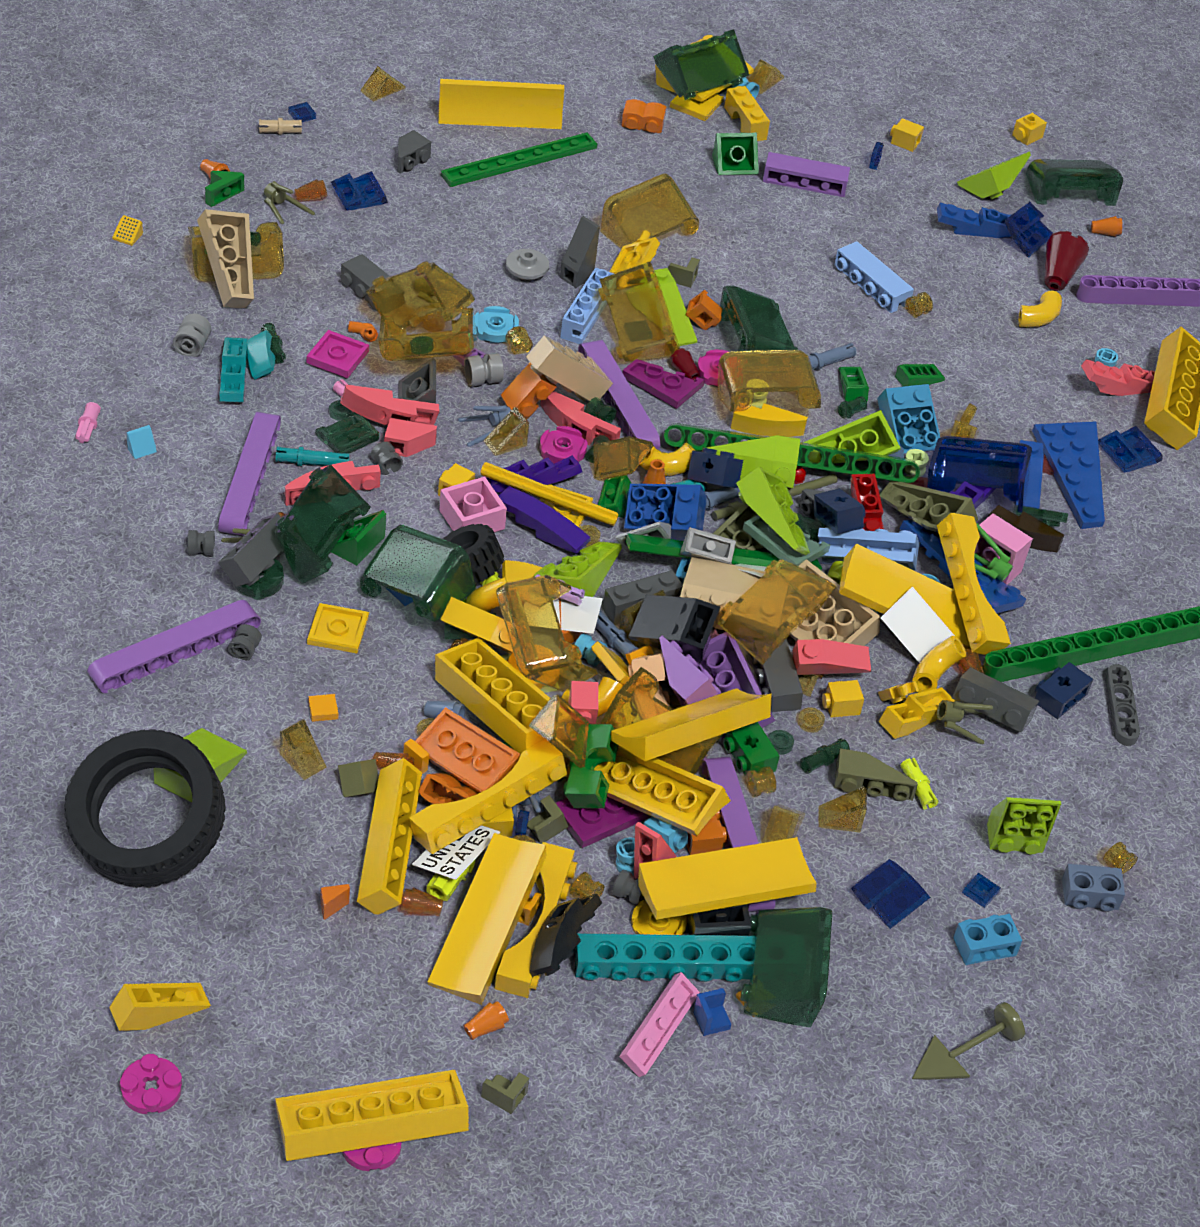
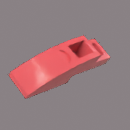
(1119, 382)
(381, 406)
(570, 413)
(358, 477)

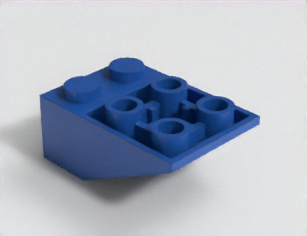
(668, 503)

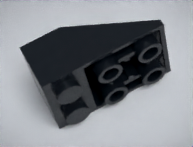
(679, 619)
(723, 921)

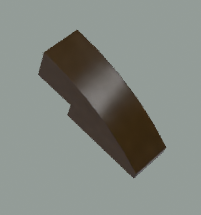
(1044, 537)

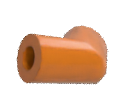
(366, 330)

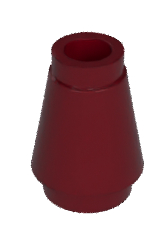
(684, 363)

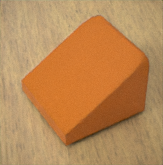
(334, 898)

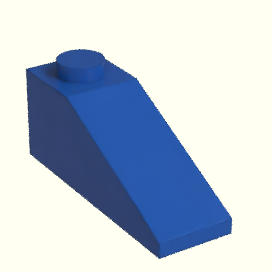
(1035, 475)

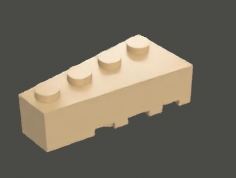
(229, 253)
(569, 369)

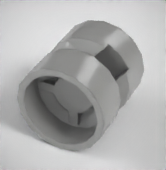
(192, 335)
(483, 369)

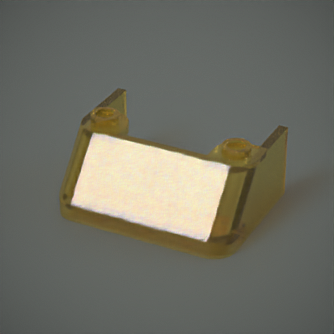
(537, 634)

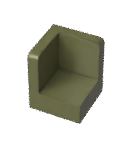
(685, 275)
(358, 777)
(548, 822)
(505, 1093)

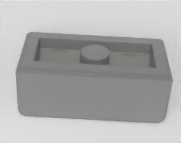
(658, 529)
(707, 546)

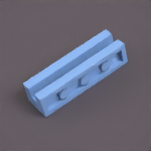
(873, 276)
(584, 309)
(899, 547)

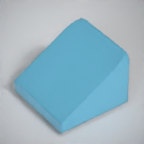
(141, 442)

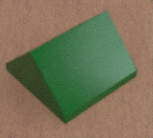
(736, 153)
(361, 538)

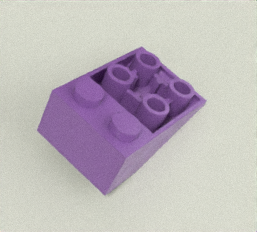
(684, 676)

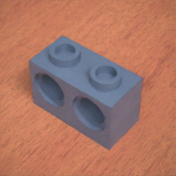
(1093, 887)

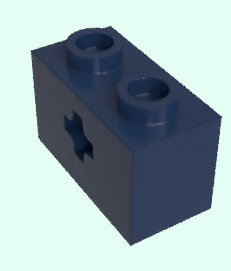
(714, 468)
(839, 511)
(1063, 690)

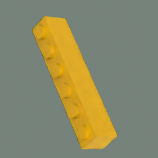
(389, 837)

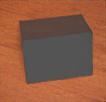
(420, 384)

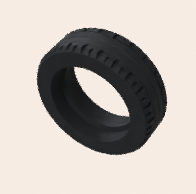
(117, 760)

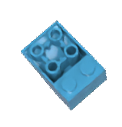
(910, 416)

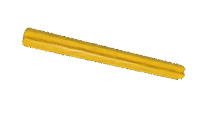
(548, 493)

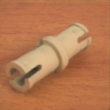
(280, 126)

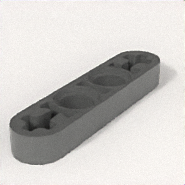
(1122, 705)

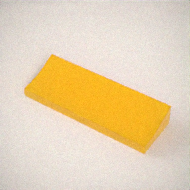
(500, 104)
(882, 582)
(692, 723)
(663, 791)
(725, 878)
(488, 917)
(372, 1114)

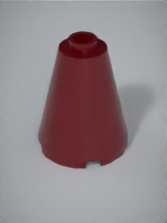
(1063, 258)

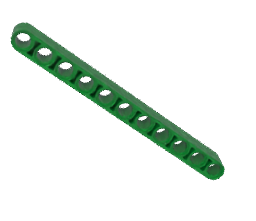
(804, 450)
(1093, 645)

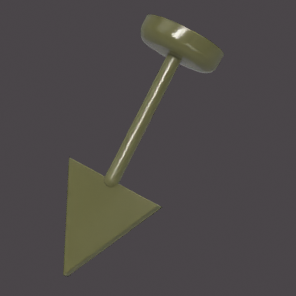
(941, 1064)

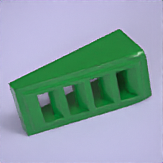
(908, 374)
(853, 385)

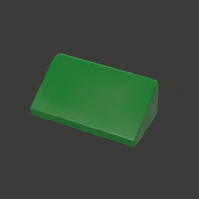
(615, 494)

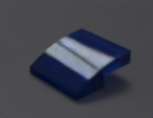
(359, 192)
(1027, 229)
(1130, 449)
(890, 893)

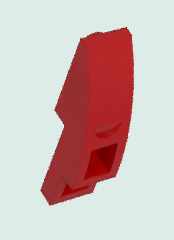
(866, 491)

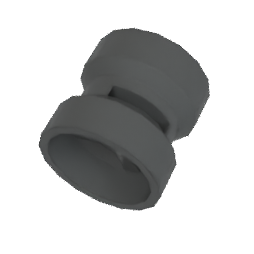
(386, 457)
(195, 542)
(244, 642)
(627, 886)

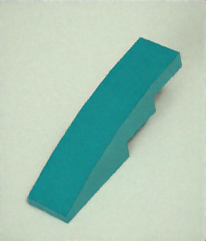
(233, 369)

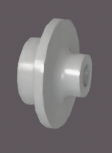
(527, 264)

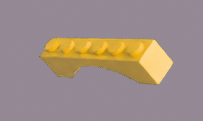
(982, 624)
(446, 822)
(514, 969)

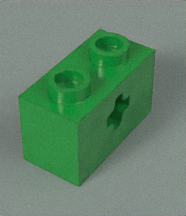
(751, 748)

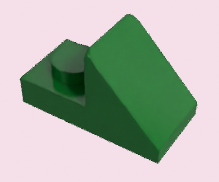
(223, 186)

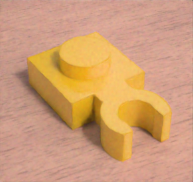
(898, 692)

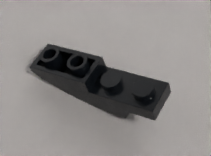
(560, 935)

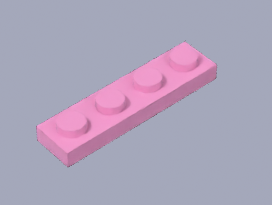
(659, 1024)

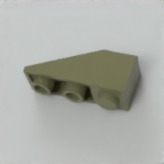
(861, 769)

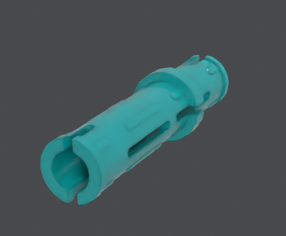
(309, 457)

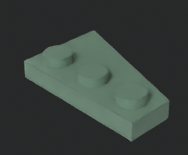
(766, 536)

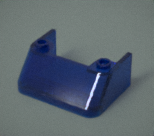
(981, 464)

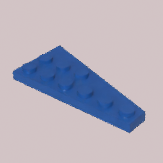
(1076, 467)
(998, 594)

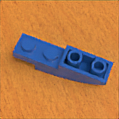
(967, 222)

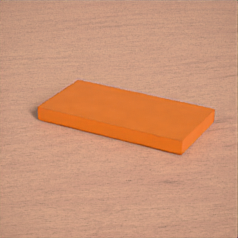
(467, 751)

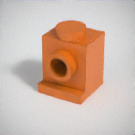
(704, 311)

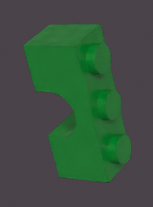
(589, 787)

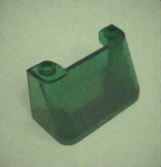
(703, 65)
(1052, 175)
(755, 320)
(318, 522)
(420, 568)
(789, 964)

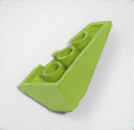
(996, 178)
(676, 308)
(866, 435)
(772, 453)
(772, 502)
(587, 569)

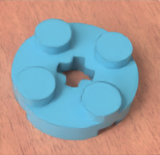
(485, 323)

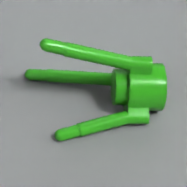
(997, 567)

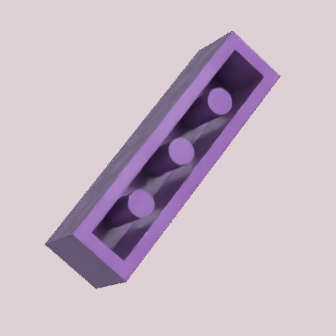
(806, 174)

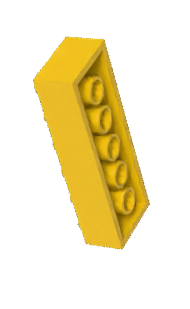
(1175, 391)
(492, 691)

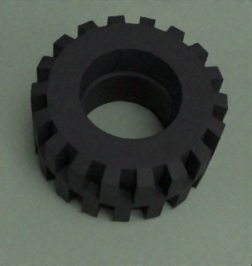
(482, 548)

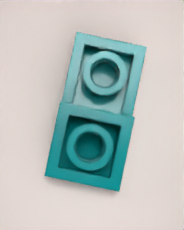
(260, 356)

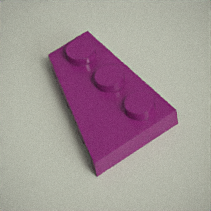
(664, 385)

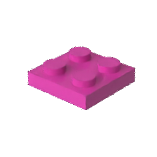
(337, 353)

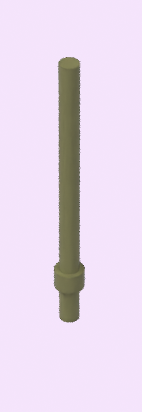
(796, 490)

